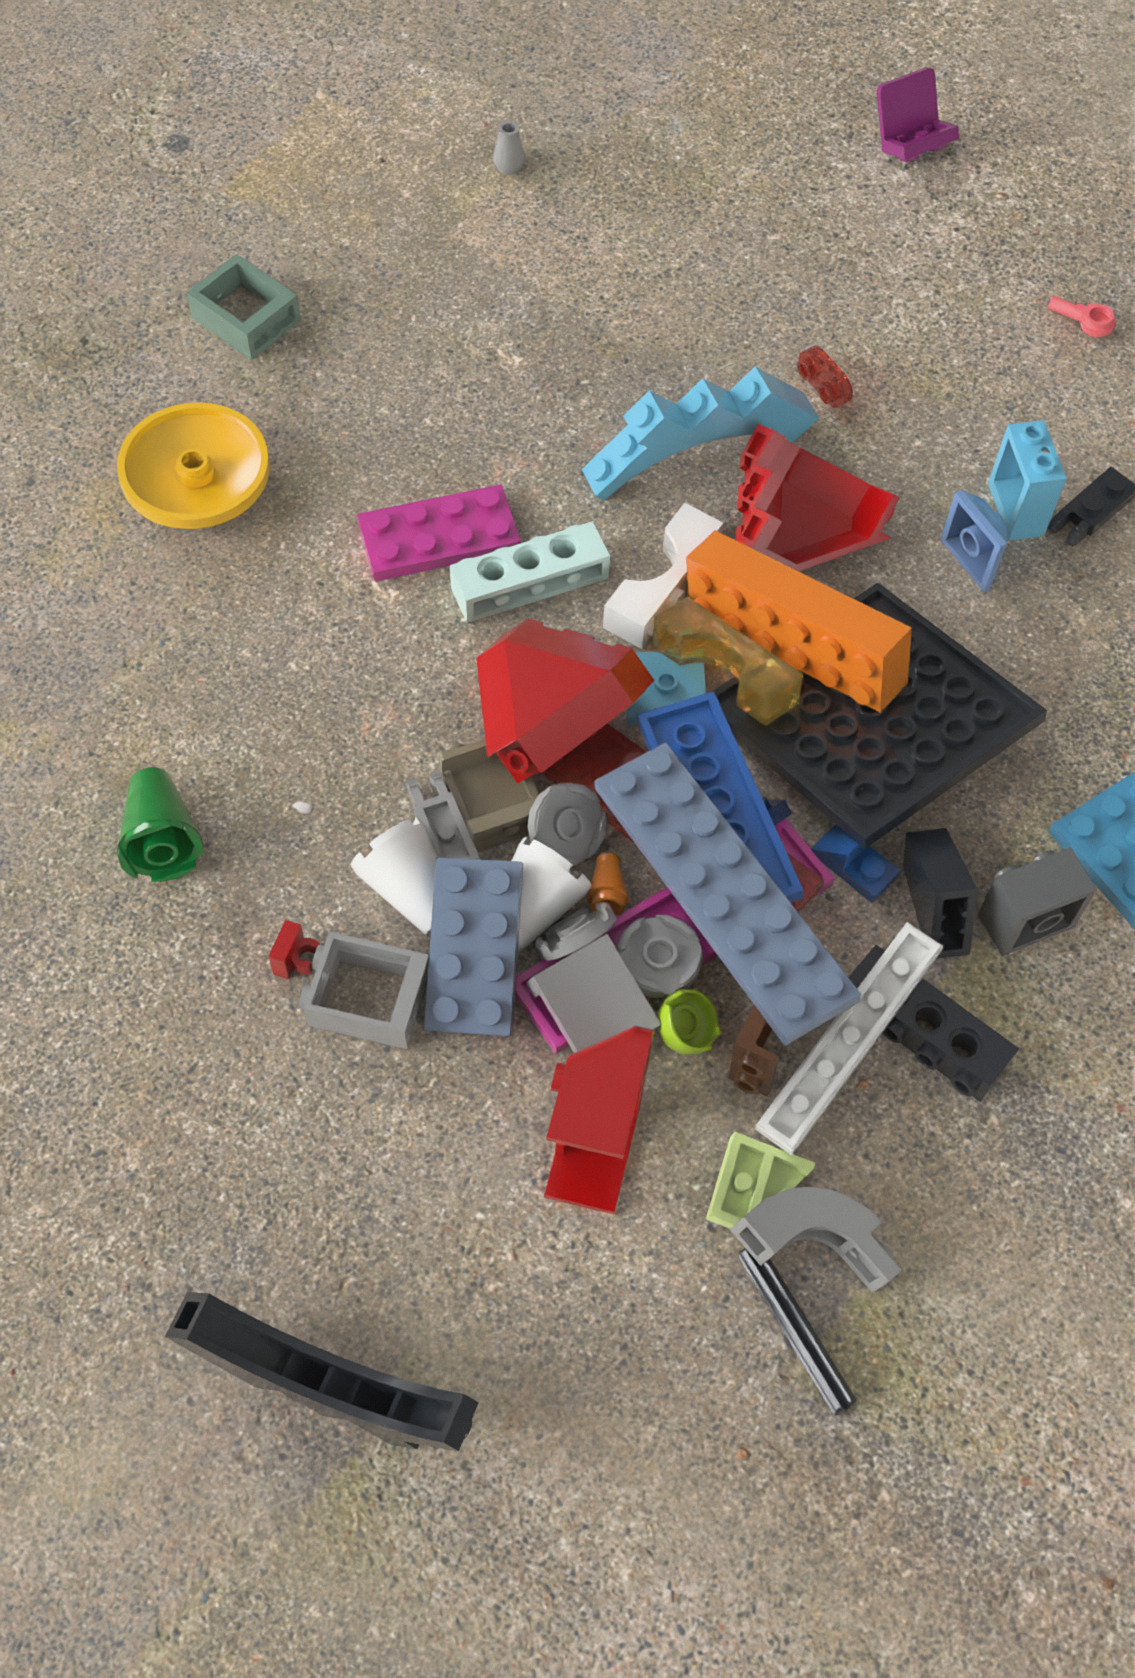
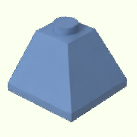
(975, 537)

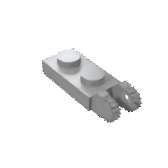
(442, 820)

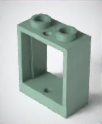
(252, 335)

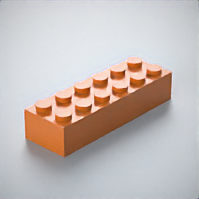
(802, 620)

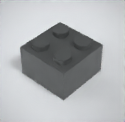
(1036, 900)

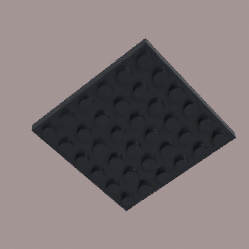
(885, 766)

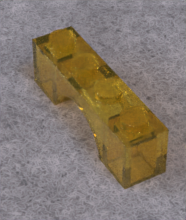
(695, 635)

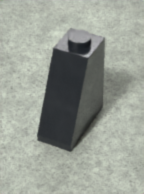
(940, 890)

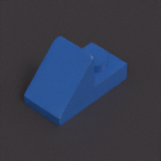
(859, 867)

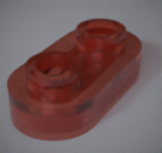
(825, 376)

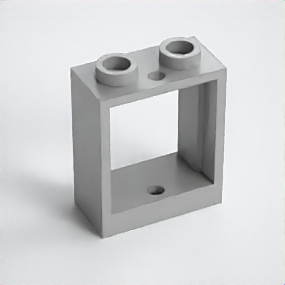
(371, 955)

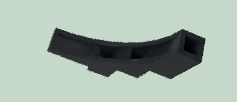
(326, 1383)

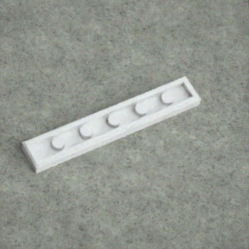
(848, 1039)

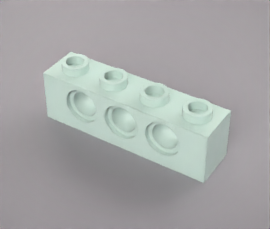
(529, 571)

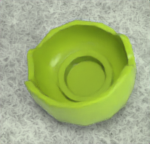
(688, 1022)

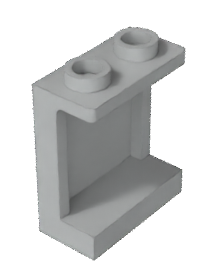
(593, 995)

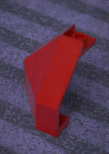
(804, 506)
(551, 693)

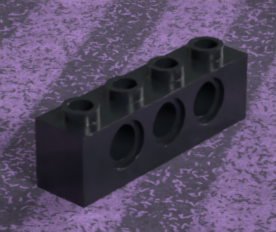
(952, 1027)

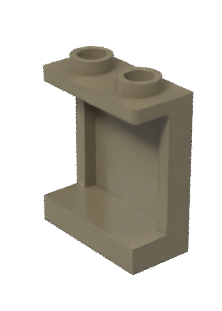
(487, 795)

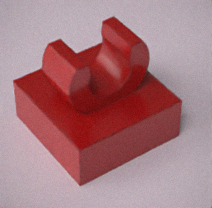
(288, 948)

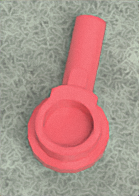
(1094, 319)

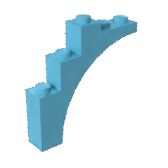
(705, 414)

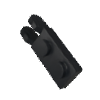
(1094, 505)

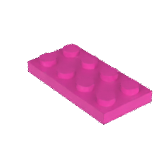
(437, 532)

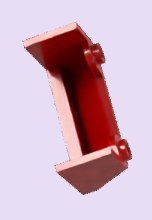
(597, 1118)

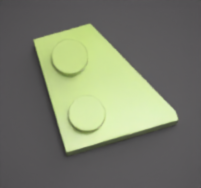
(751, 1175)

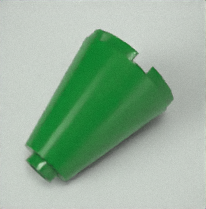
(157, 829)

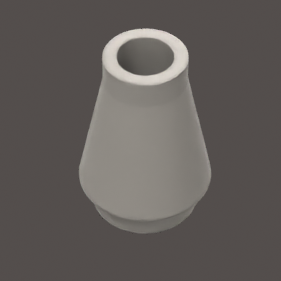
(508, 151)

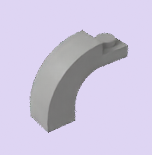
(821, 1217)

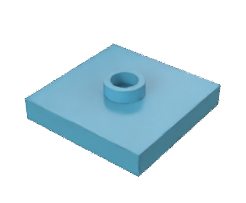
(670, 684)

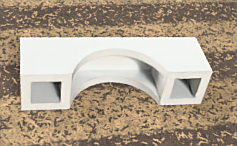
(635, 603)

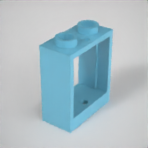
(1026, 479)

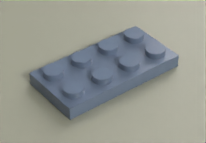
(474, 946)

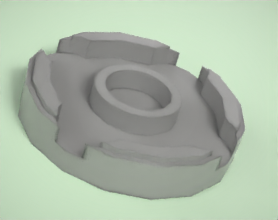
(568, 821)
(575, 931)
(661, 955)

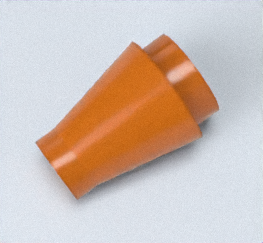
(608, 884)

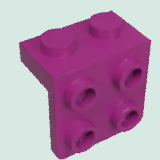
(911, 117)

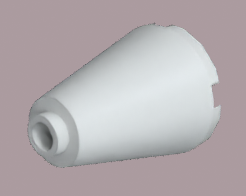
(402, 871)
(546, 889)

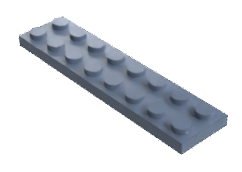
(727, 894)

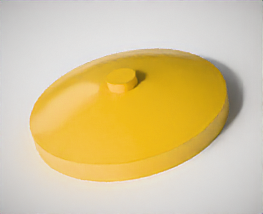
(193, 465)

